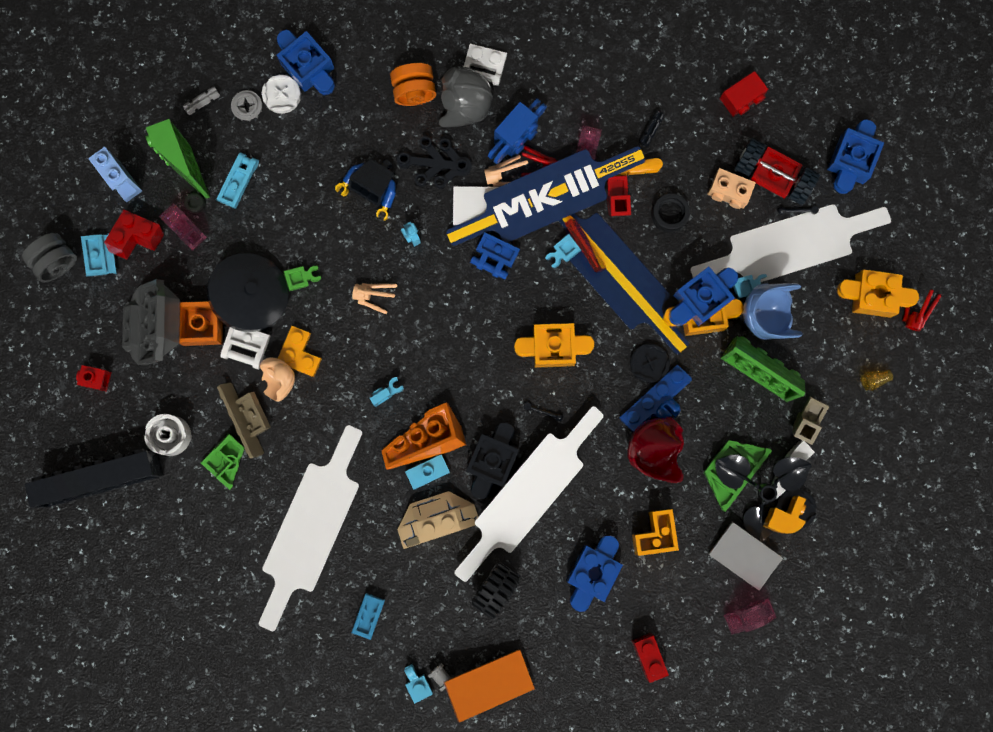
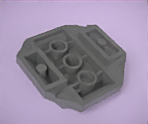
(151, 323)

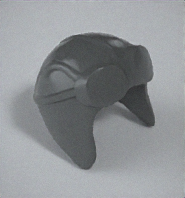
(465, 97)

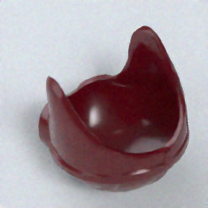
(655, 449)

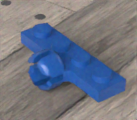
(658, 400)

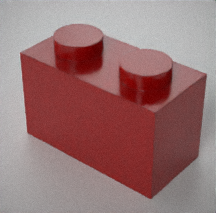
(743, 94)
(650, 658)

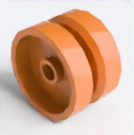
(413, 84)

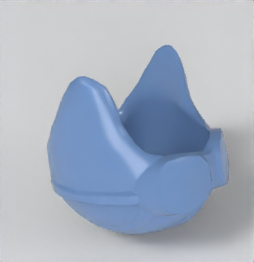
(769, 311)

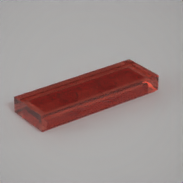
(585, 245)

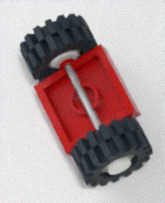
(777, 172)

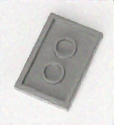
(745, 555)

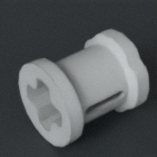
(439, 676)

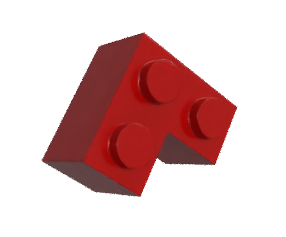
(132, 230)

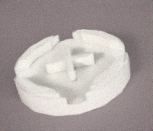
(281, 94)

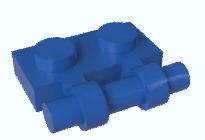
(497, 250)

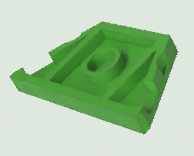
(755, 456)

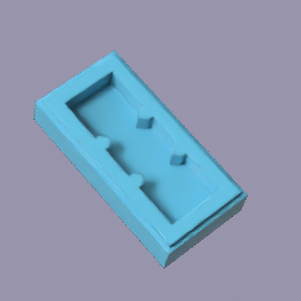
(427, 472)

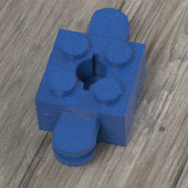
(305, 61)
(516, 130)
(855, 156)
(703, 296)
(594, 573)

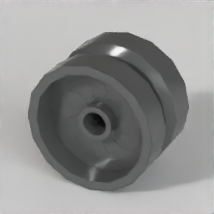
(49, 257)

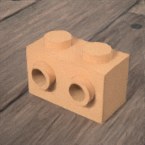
(731, 189)

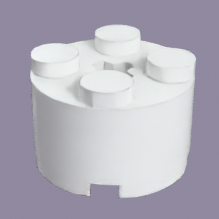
(156, 435)

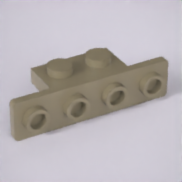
(246, 416)

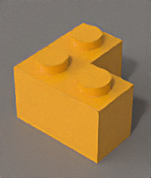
(661, 539)

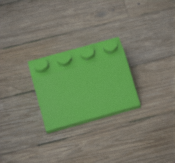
(176, 152)
(764, 370)

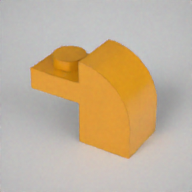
(786, 521)

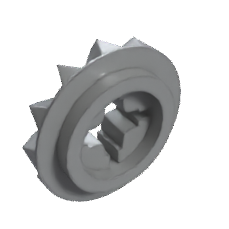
(239, 101)

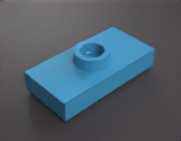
(368, 616)

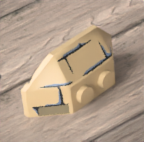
(435, 518)

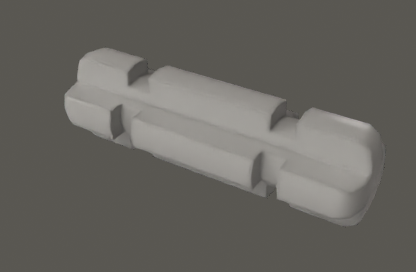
(201, 100)

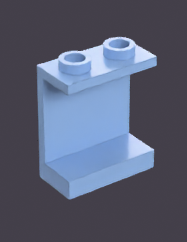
(115, 174)

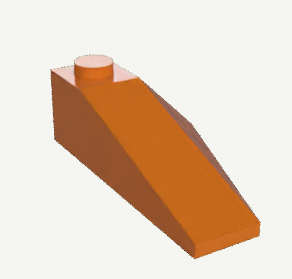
(431, 436)

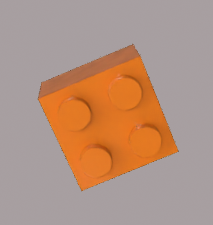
(199, 325)

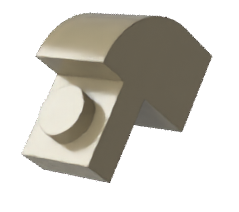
(808, 421)

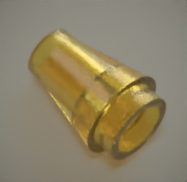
(876, 379)

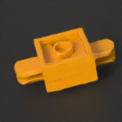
(877, 293)
(716, 323)
(554, 345)

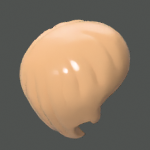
(279, 378)

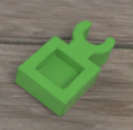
(298, 278)

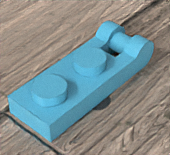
(237, 180)

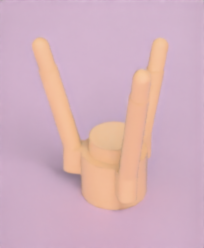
(493, 173)
(364, 292)

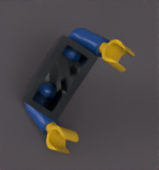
(371, 182)

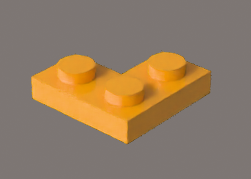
(294, 354)

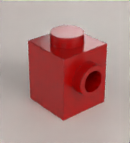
(93, 378)

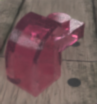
(589, 140)
(183, 226)
(751, 617)

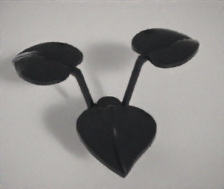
(790, 473)

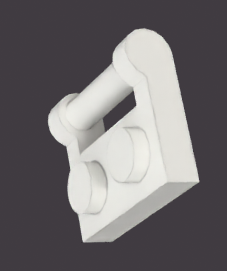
(486, 59)
(252, 341)

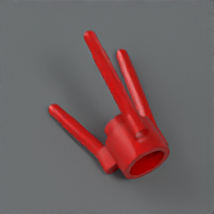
(543, 158)
(917, 320)

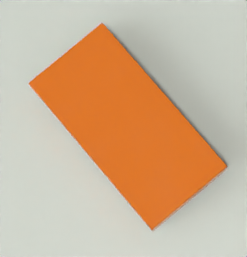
(488, 685)

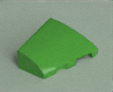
(224, 460)

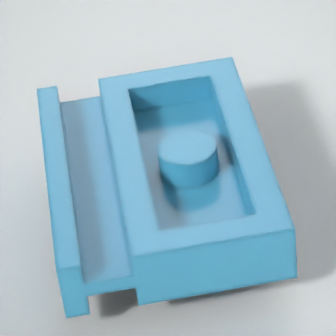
(96, 256)

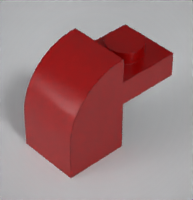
(618, 198)

